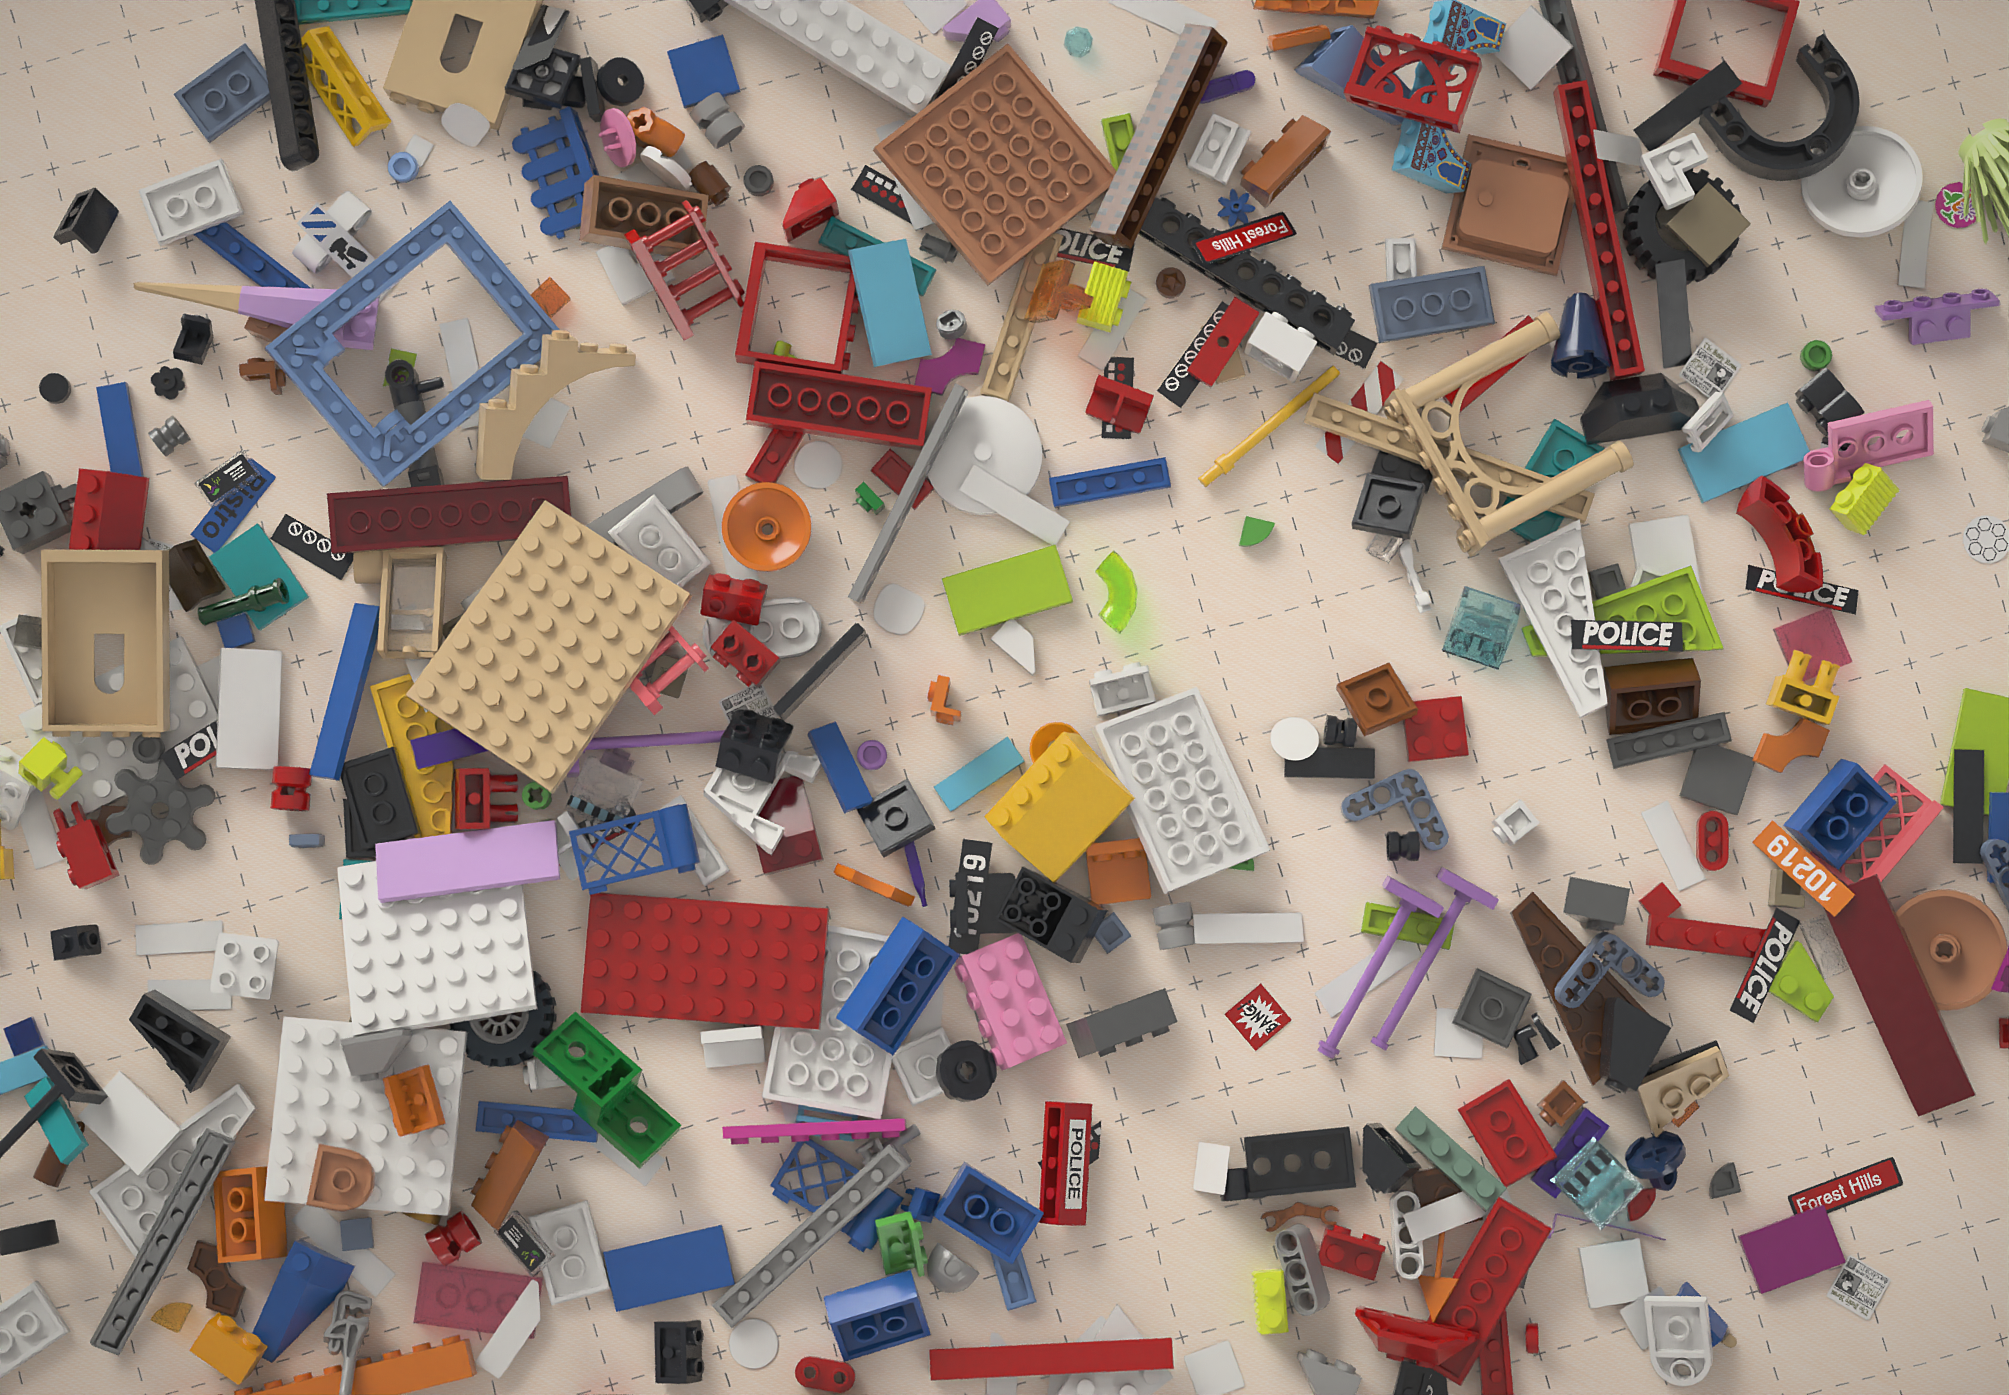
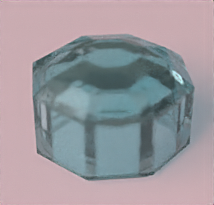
(1078, 41)

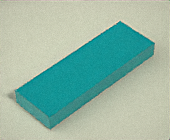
(58, 1124)

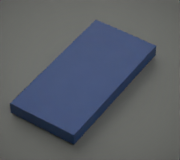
(669, 1268)

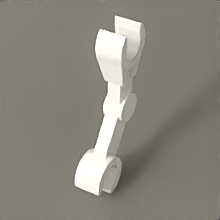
(1421, 598)

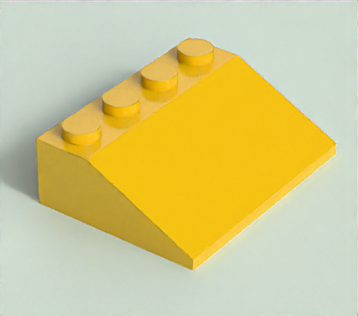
(1060, 806)

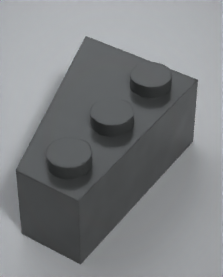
(1596, 904)
(1122, 1024)

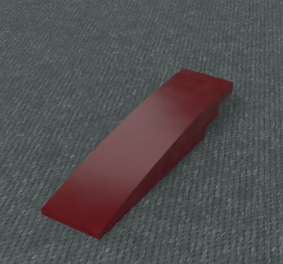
(1900, 998)

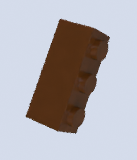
(1651, 694)

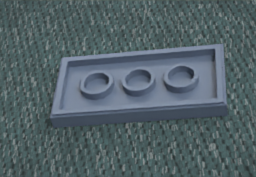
(1431, 304)

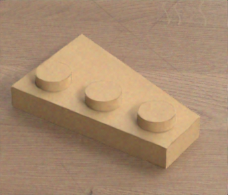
(1676, 1087)

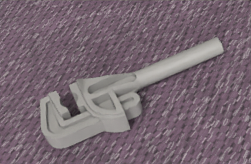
(348, 1333)

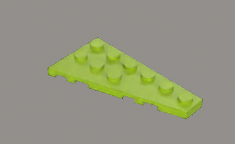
(1662, 599)

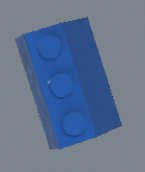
(1840, 813)
(876, 1315)

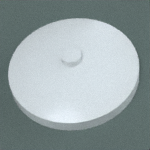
(1867, 186)
(993, 438)

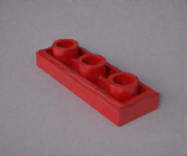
(1231, 327)

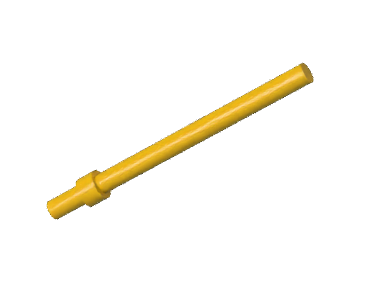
(1226, 462)

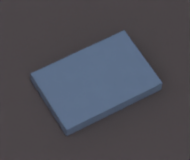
(225, 93)

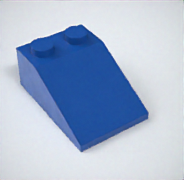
(987, 1213)

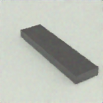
(1668, 740)

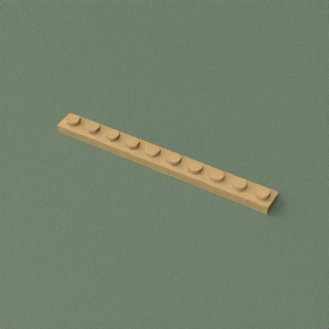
(1390, 438)

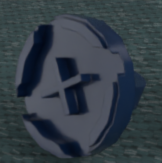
(1656, 1158)

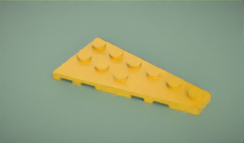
(431, 786)

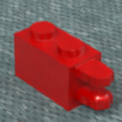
(84, 849)

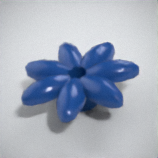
(1232, 212)

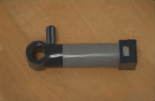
(410, 405)

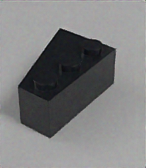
(180, 1037)

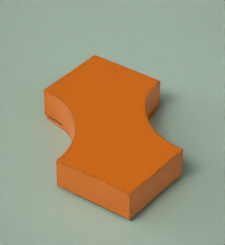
(1803, 739)
(873, 885)

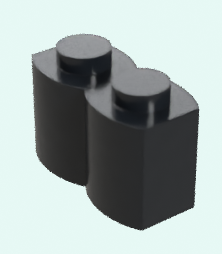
(1827, 400)

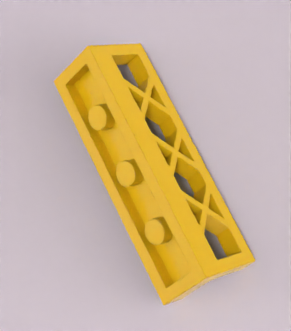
(342, 80)

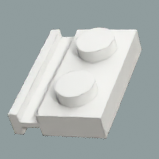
(1219, 149)

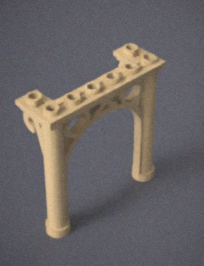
(1533, 500)

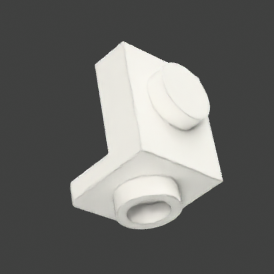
(1514, 823)

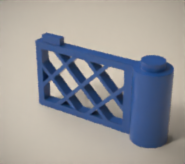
(674, 838)
(862, 1227)

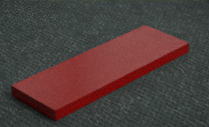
(1489, 1280)

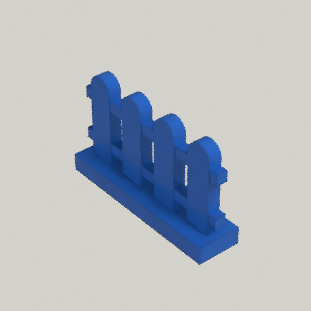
(539, 168)

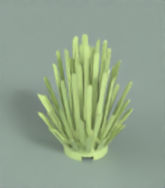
(1987, 166)

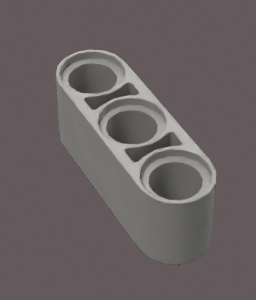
(1298, 1283)

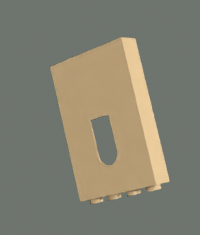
(417, 68)
(105, 595)

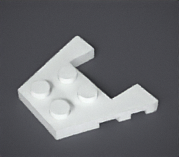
(744, 797)

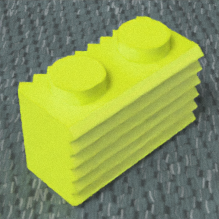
(1107, 287)
(1864, 498)
(1270, 1301)

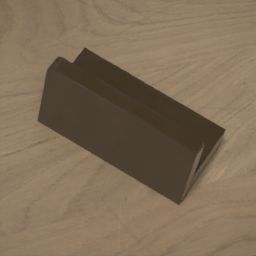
(192, 575)

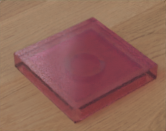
(1814, 636)

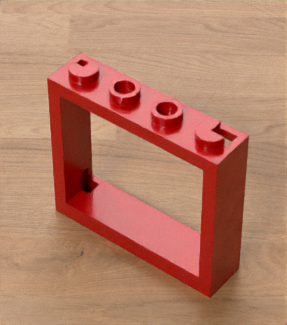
(1747, 91)
(802, 257)

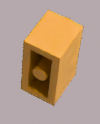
(228, 1348)

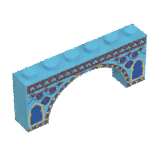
(1424, 149)

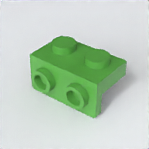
(900, 1243)

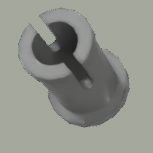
(938, 248)

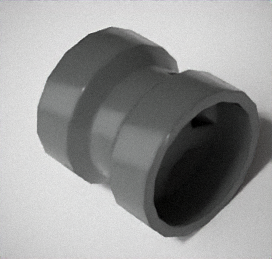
(169, 436)

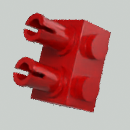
(745, 654)
(473, 798)

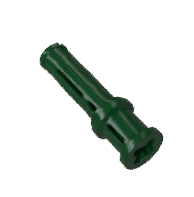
(256, 598)

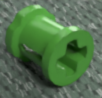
(528, 797)

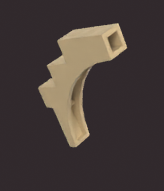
(530, 389)

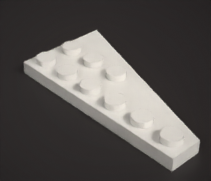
(136, 1201)

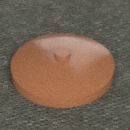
(1955, 944)

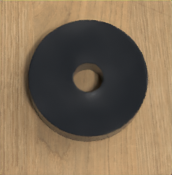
(608, 81)

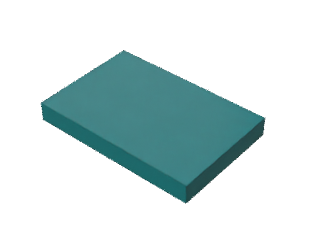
(256, 561)

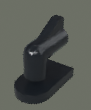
(1525, 1047)

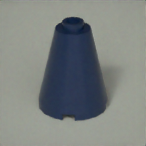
(1581, 340)

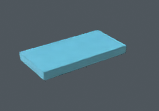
(889, 302)
(1745, 453)

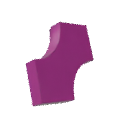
(961, 359)

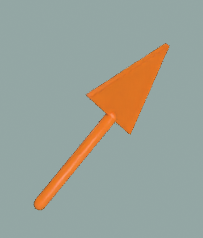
(1437, 1288)

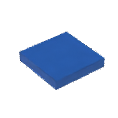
(703, 70)

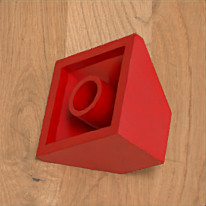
(809, 208)

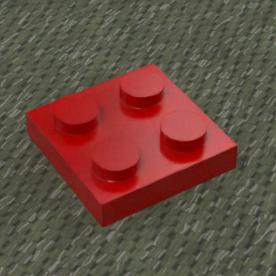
(1436, 730)

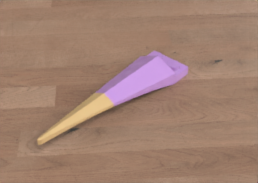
(273, 305)

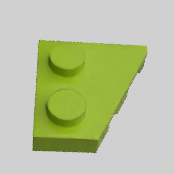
(1801, 984)

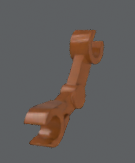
(1298, 1209)

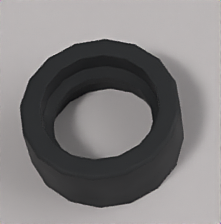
(28, 1237)

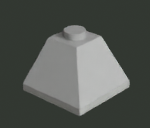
(374, 1052)

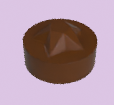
(1170, 282)

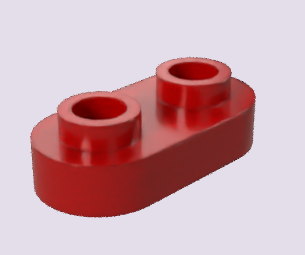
(1712, 841)
(825, 1373)

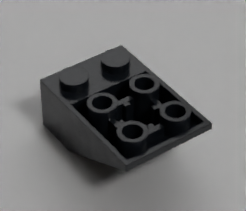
(1051, 915)

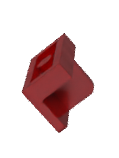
(1119, 404)

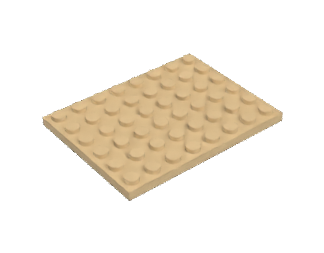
(549, 646)

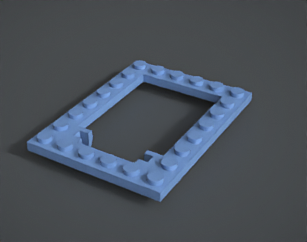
(311, 345)

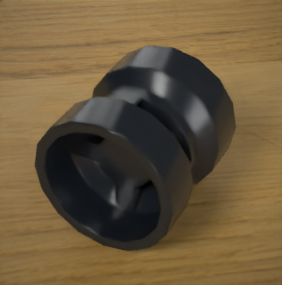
(1333, 733)
(1403, 846)

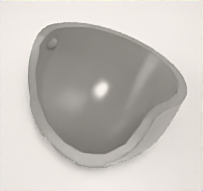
(948, 1271)

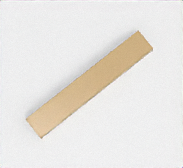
(1015, 329)

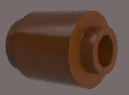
(709, 181)

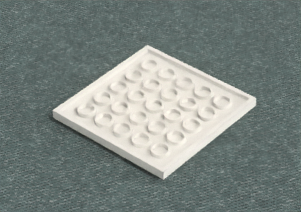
(433, 955)
(327, 1106)

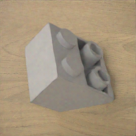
(1328, 1377)

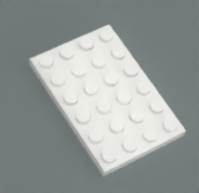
(106, 755)
(1184, 789)
(834, 1064)

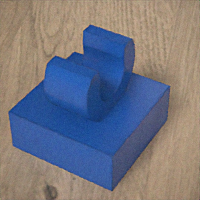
(921, 1204)

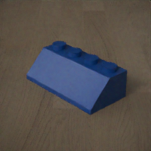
(897, 986)

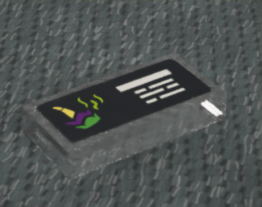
(227, 479)
(524, 1243)

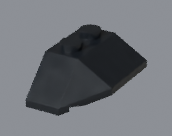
(1636, 409)

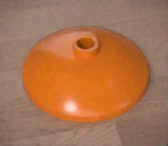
(762, 506)

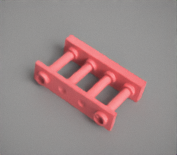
(650, 692)

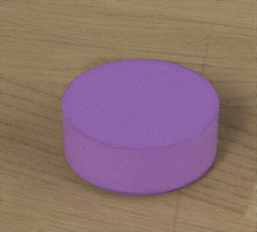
(872, 755)

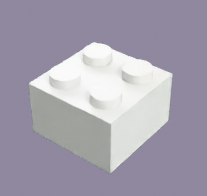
(1280, 346)

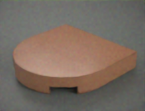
(340, 1179)

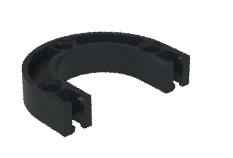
(1793, 159)

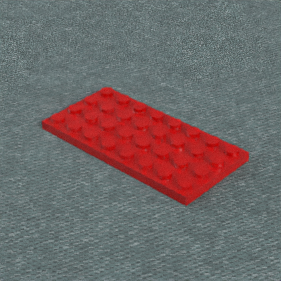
(705, 960)

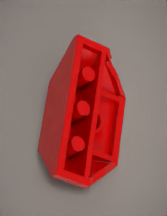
(1412, 1337)

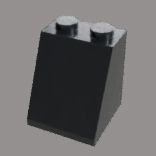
(1628, 1044)

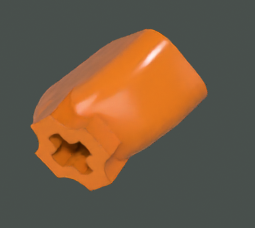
(655, 132)

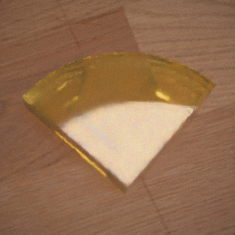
(172, 1315)

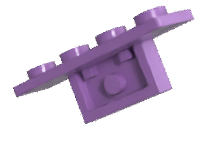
(1938, 317)

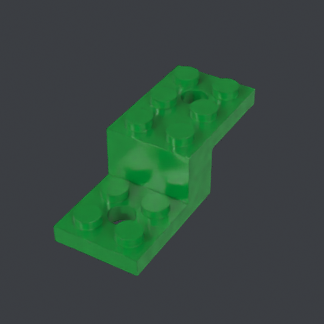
(607, 1089)

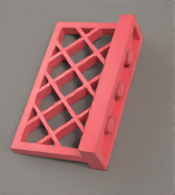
(1902, 841)

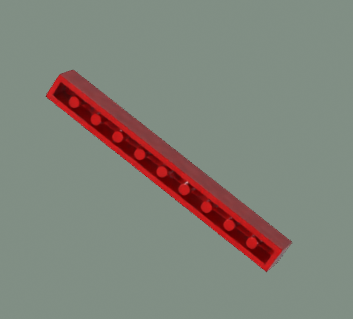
(1598, 229)

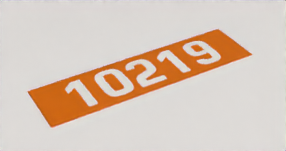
(1803, 868)

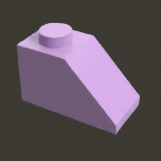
(986, 10)

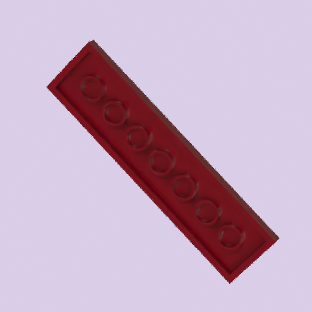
(439, 513)

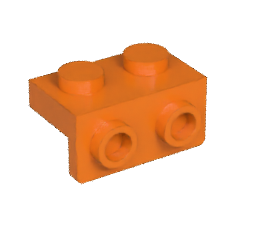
(938, 696)
(413, 1101)

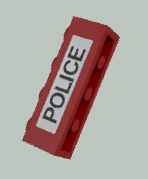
(1065, 1163)

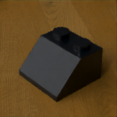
(1385, 1160)

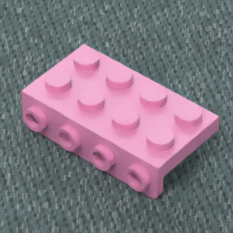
(1009, 1001)

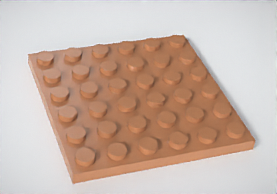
(997, 164)

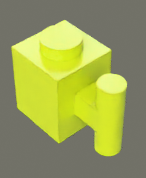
(46, 765)

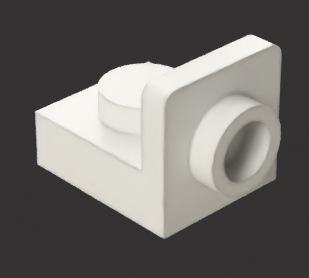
(540, 1076)

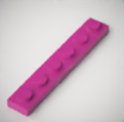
(828, 1130)

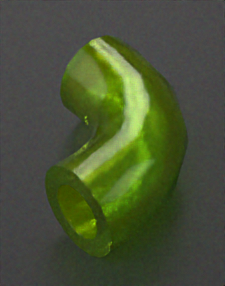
(1121, 592)

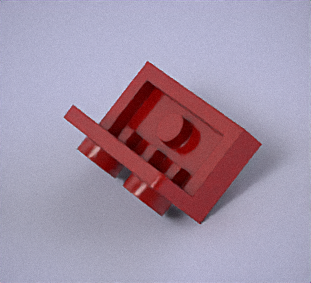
(733, 599)

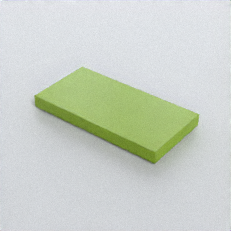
(1007, 590)
(1981, 726)

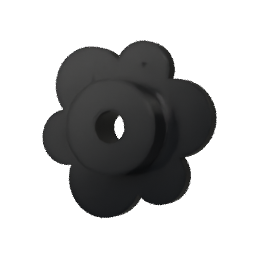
(175, 383)

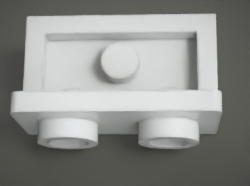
(1121, 689)

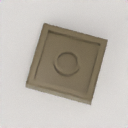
(1708, 224)

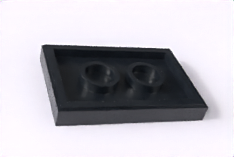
(379, 798)

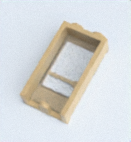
(412, 603)

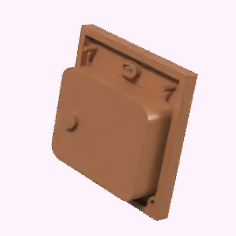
(1511, 209)

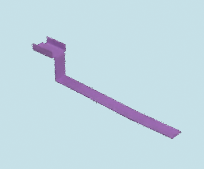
(1555, 1216)

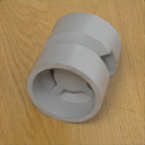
(719, 123)
(1174, 925)

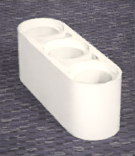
(350, 214)
(1400, 1249)

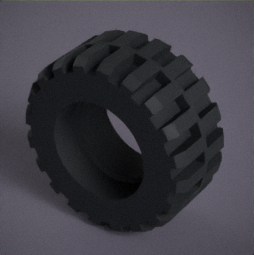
(1648, 245)

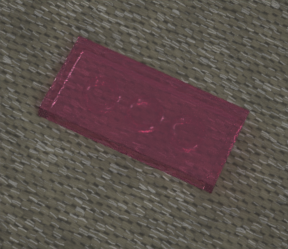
(468, 1297)

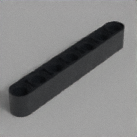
(287, 83)

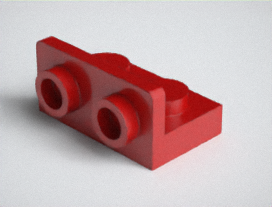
(1351, 1253)

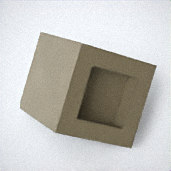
(662, 664)
(1784, 891)

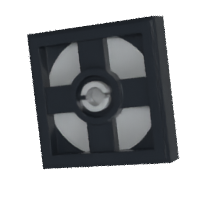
(546, 80)

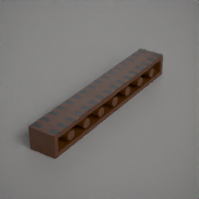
(1158, 136)

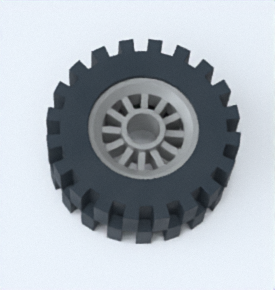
(513, 1047)

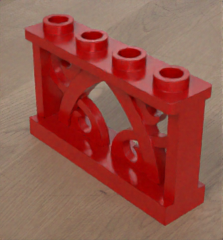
(1394, 103)

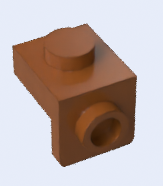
(259, 369)
(1559, 1104)

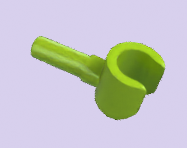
(782, 349)

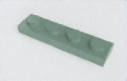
(1450, 1159)

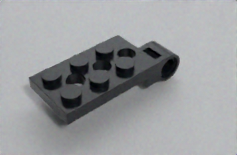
(1247, 1184)

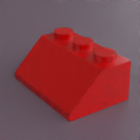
(108, 511)

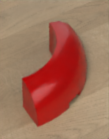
(1786, 535)

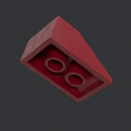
(790, 809)

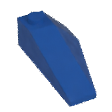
(300, 1294)

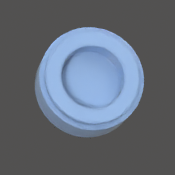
(403, 167)

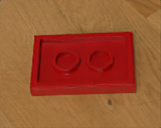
(1507, 1133)

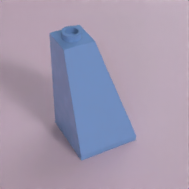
(1333, 63)

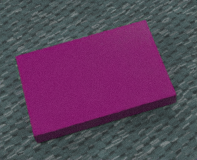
(1791, 1249)

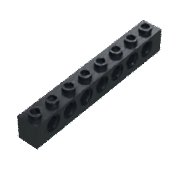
(1250, 290)

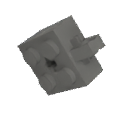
(49, 519)

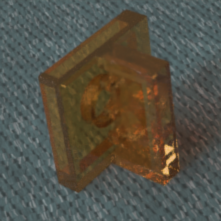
(1054, 293)

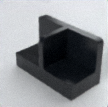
(87, 220)

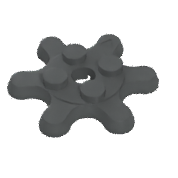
(154, 831)

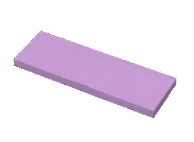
(467, 861)

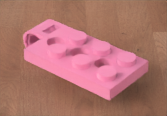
(1831, 467)

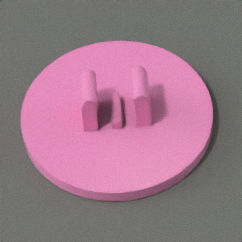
(618, 137)

